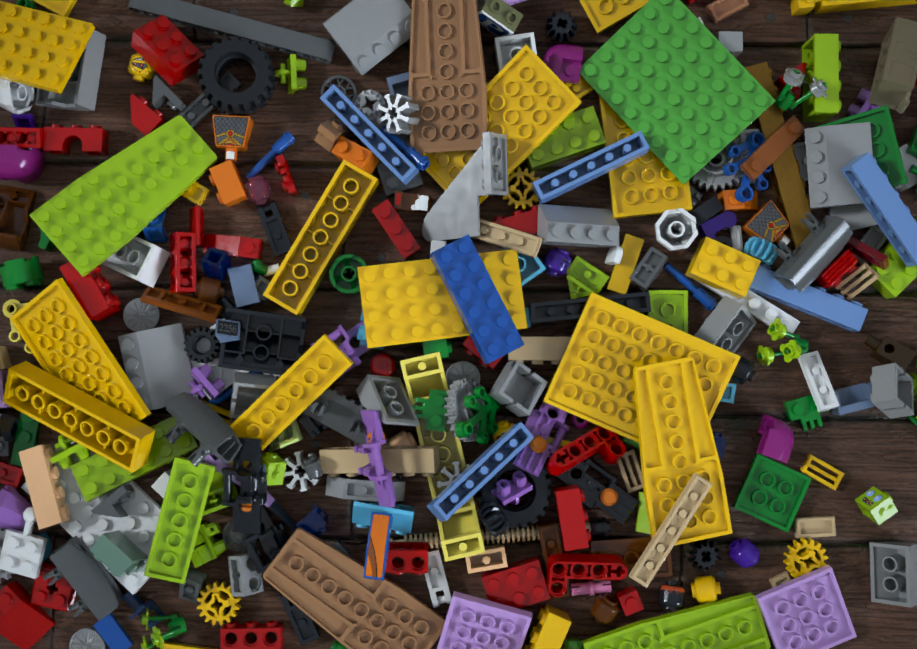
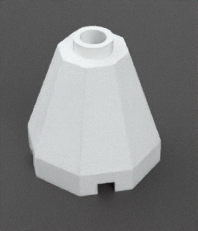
(16, 96)
(676, 229)

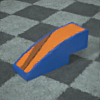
(378, 546)

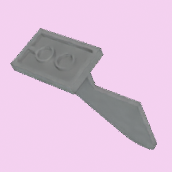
(458, 207)

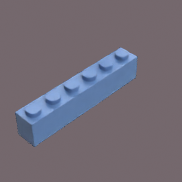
(369, 134)
(590, 167)
(884, 205)
(811, 301)
(480, 472)

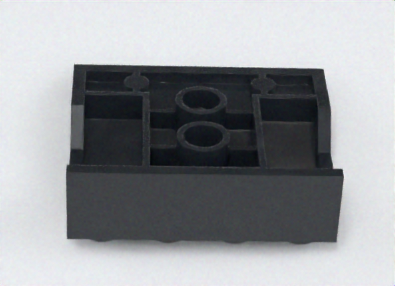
(266, 342)

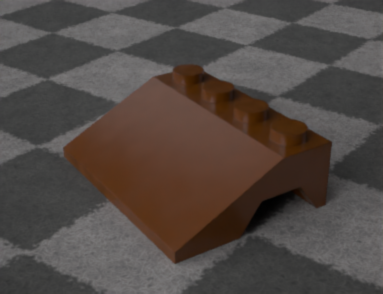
(15, 222)

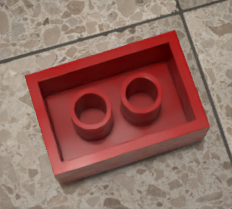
(166, 50)
(92, 292)
(517, 584)

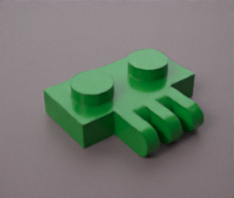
(433, 410)
(804, 410)

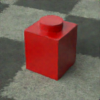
(629, 600)

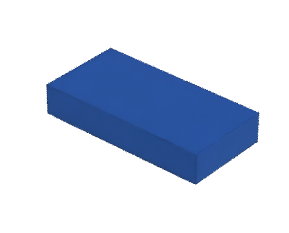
(113, 633)

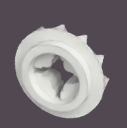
(373, 96)

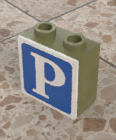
(498, 17)

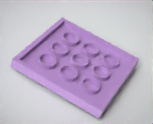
(807, 612)
(483, 624)

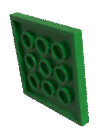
(884, 142)

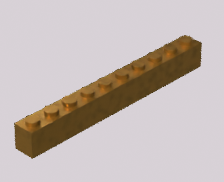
(785, 174)

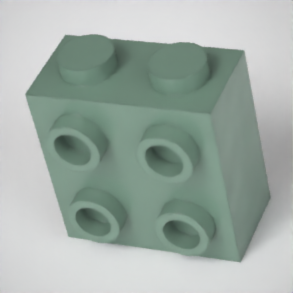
(118, 554)

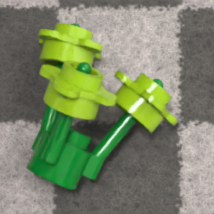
(791, 350)

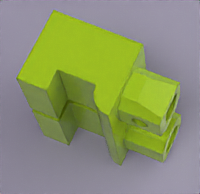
(211, 548)

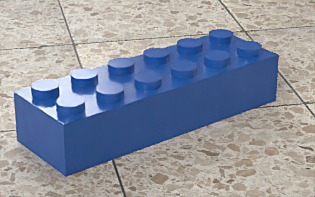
(476, 299)

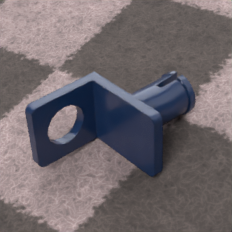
(140, 607)

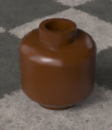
(209, 289)
(605, 608)

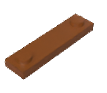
(772, 148)
(182, 304)

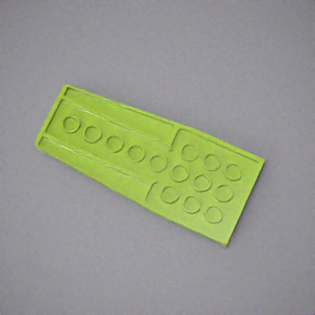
(123, 194)
(713, 625)

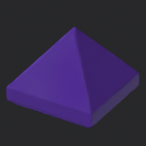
(24, 120)

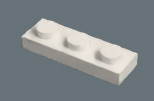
(818, 381)

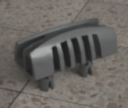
(814, 253)
(338, 414)
(205, 425)
(87, 577)

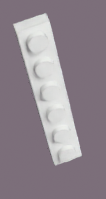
(762, 309)

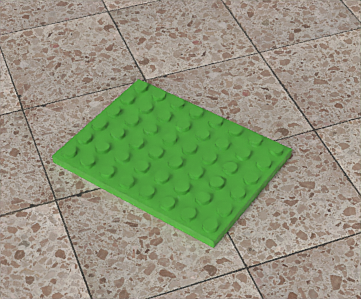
(675, 86)

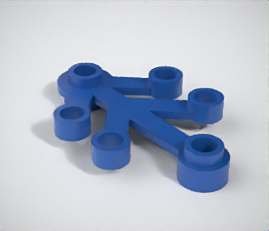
(745, 192)

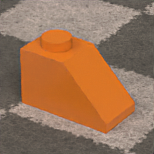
(728, 200)

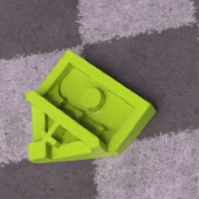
(584, 278)

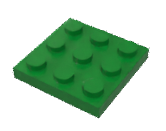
(772, 492)

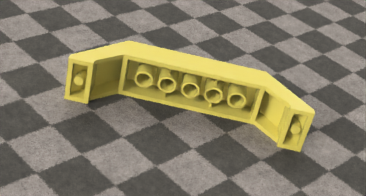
(461, 532)

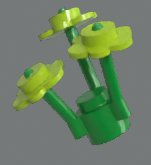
(175, 628)

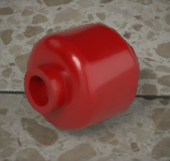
(382, 365)

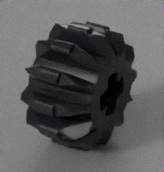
(563, 20)
(493, 518)
(697, 559)

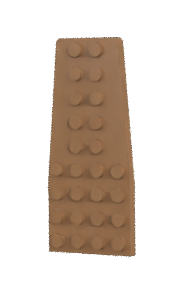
(447, 76)
(346, 605)

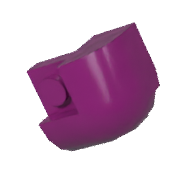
(565, 62)
(20, 163)
(776, 439)

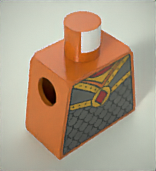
(232, 134)
(767, 224)

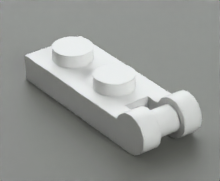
(437, 579)

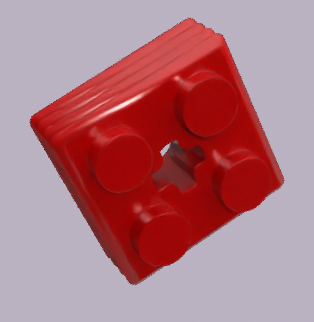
(832, 275)
(46, 596)

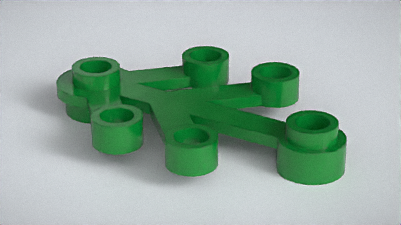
(465, 428)

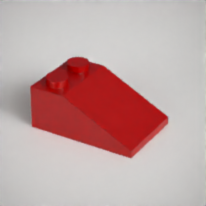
(20, 620)

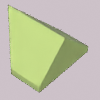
(286, 437)

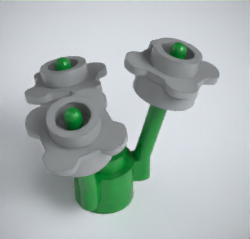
(794, 78)

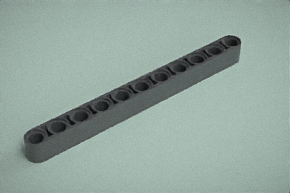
(233, 25)

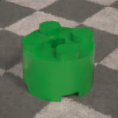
(339, 271)
(20, 272)

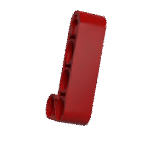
(604, 446)
(611, 568)

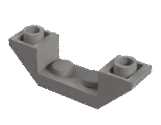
(359, 489)

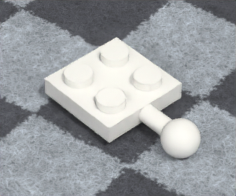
(22, 550)

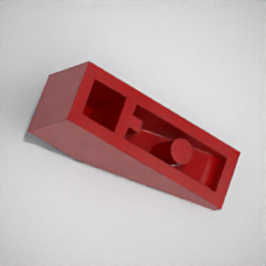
(235, 246)

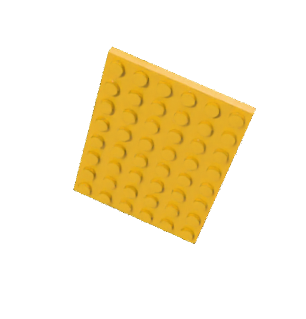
(600, 359)

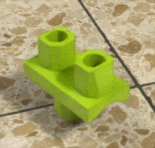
(293, 66)
(63, 456)

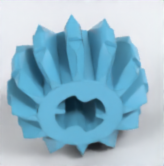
(761, 250)

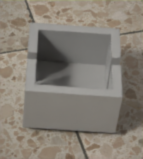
(246, 390)
(892, 390)
(518, 391)

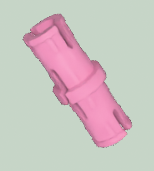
(590, 587)

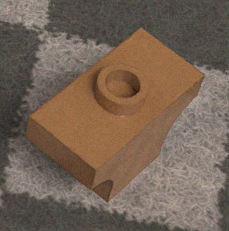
(330, 132)

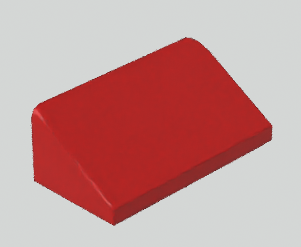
(196, 224)

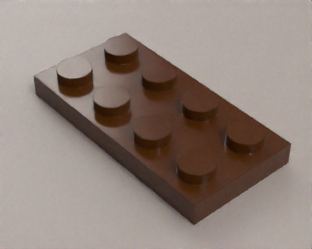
(630, 550)

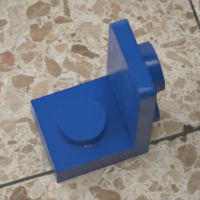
(155, 230)

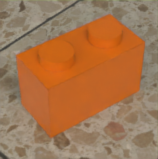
(355, 154)
(228, 182)

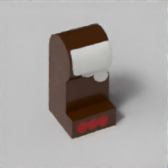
(411, 202)

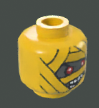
(140, 68)

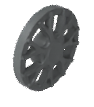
(341, 88)

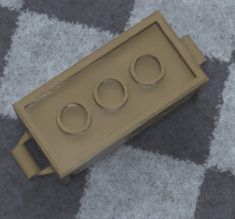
(896, 66)

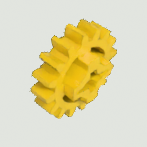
(512, 189)
(804, 550)
(218, 610)

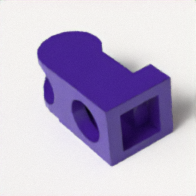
(722, 221)

